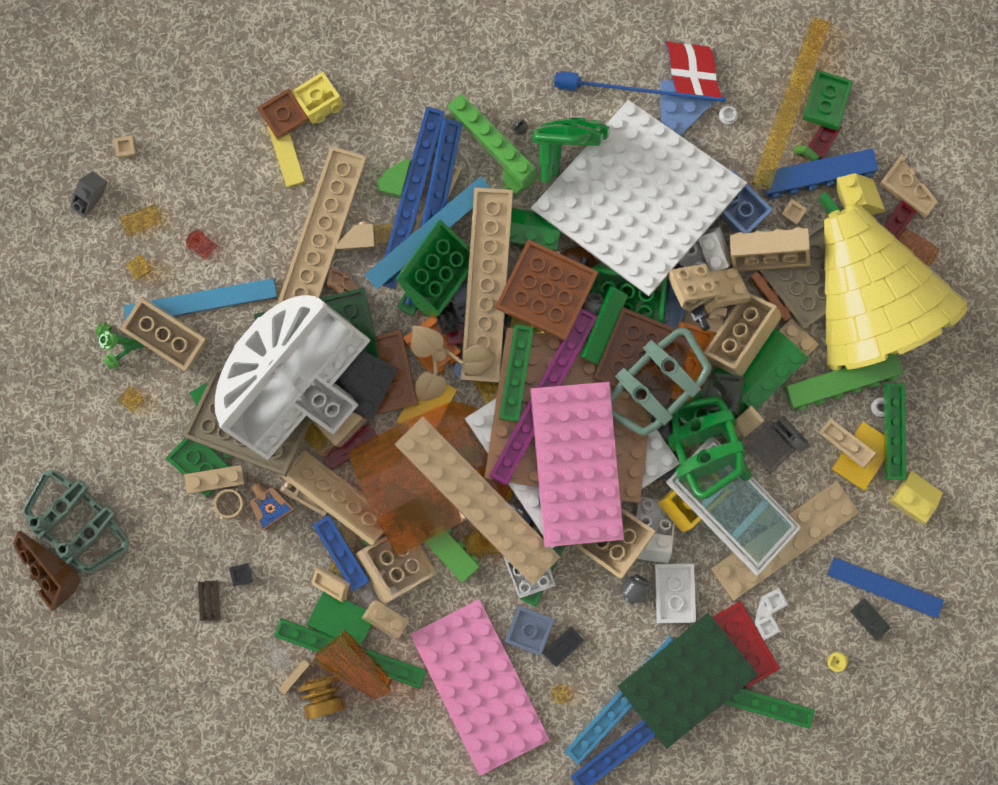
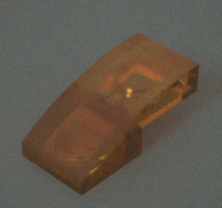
(919, 246)

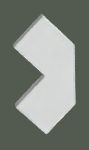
(768, 605)

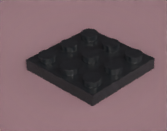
(367, 382)

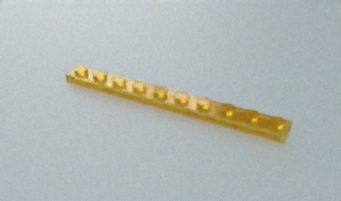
(791, 103)

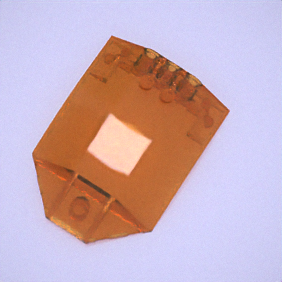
(399, 493)

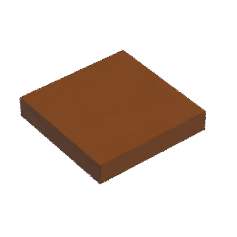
(283, 114)

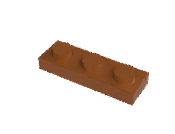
(770, 295)

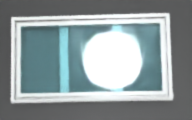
(740, 515)

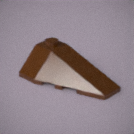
(52, 574)

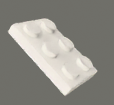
(675, 593)

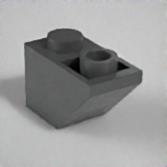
(88, 193)

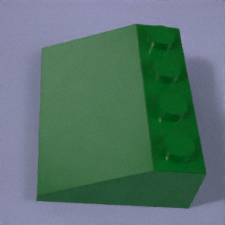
(435, 270)
(637, 301)
(769, 369)

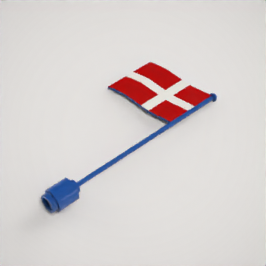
(691, 73)

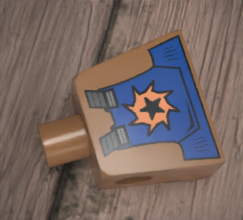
(269, 506)

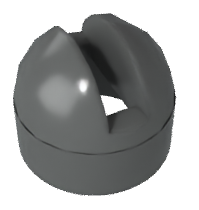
(523, 128)

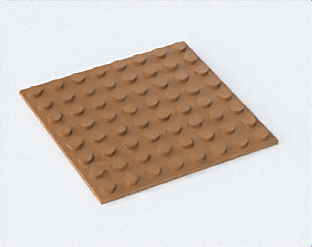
(629, 445)

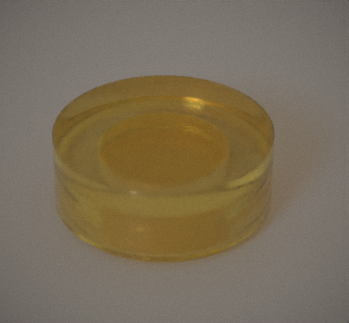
(560, 693)

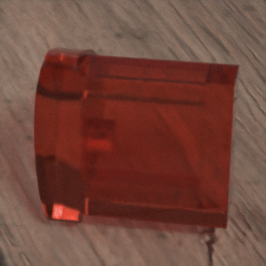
(200, 243)

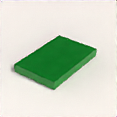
(827, 100)
(193, 457)
(336, 616)

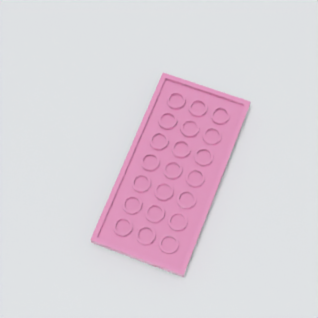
(576, 464)
(479, 687)

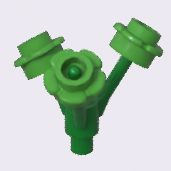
(109, 340)

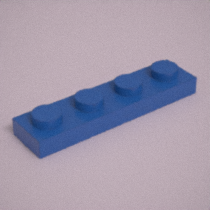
(341, 553)

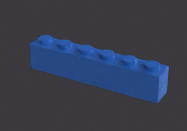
(821, 172)

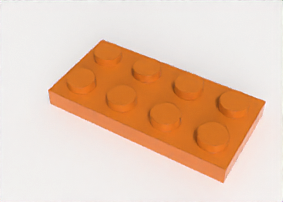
(692, 365)

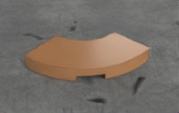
(339, 281)

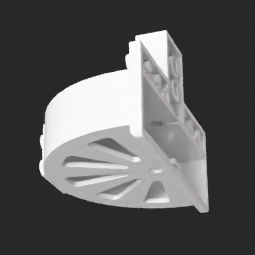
(287, 372)

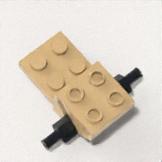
(705, 290)

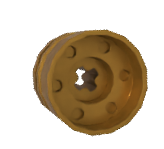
(322, 697)

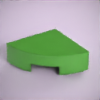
(799, 150)

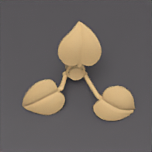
(430, 342)

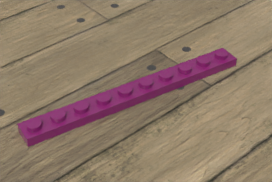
(553, 377)

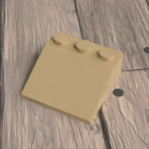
(621, 554)
(393, 573)

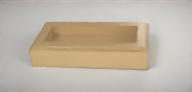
(330, 583)
(294, 677)

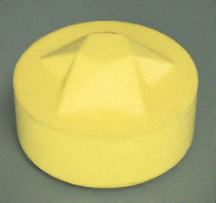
(837, 661)

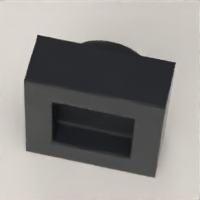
(241, 574)

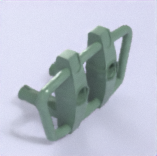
(678, 375)
(53, 517)

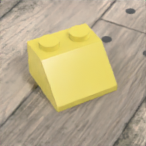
(859, 189)
(916, 498)

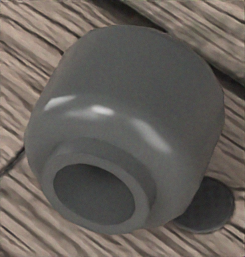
(593, 303)
(635, 589)

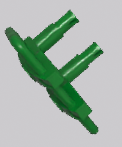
(565, 132)
(711, 459)

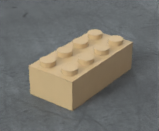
(770, 249)
(164, 334)
(743, 335)

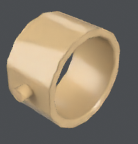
(217, 500)

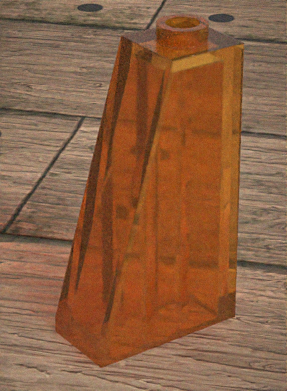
(353, 665)

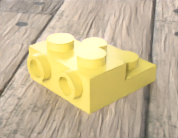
(318, 98)

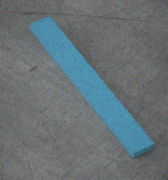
(402, 254)
(215, 298)
(602, 723)

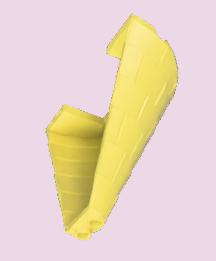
(878, 293)

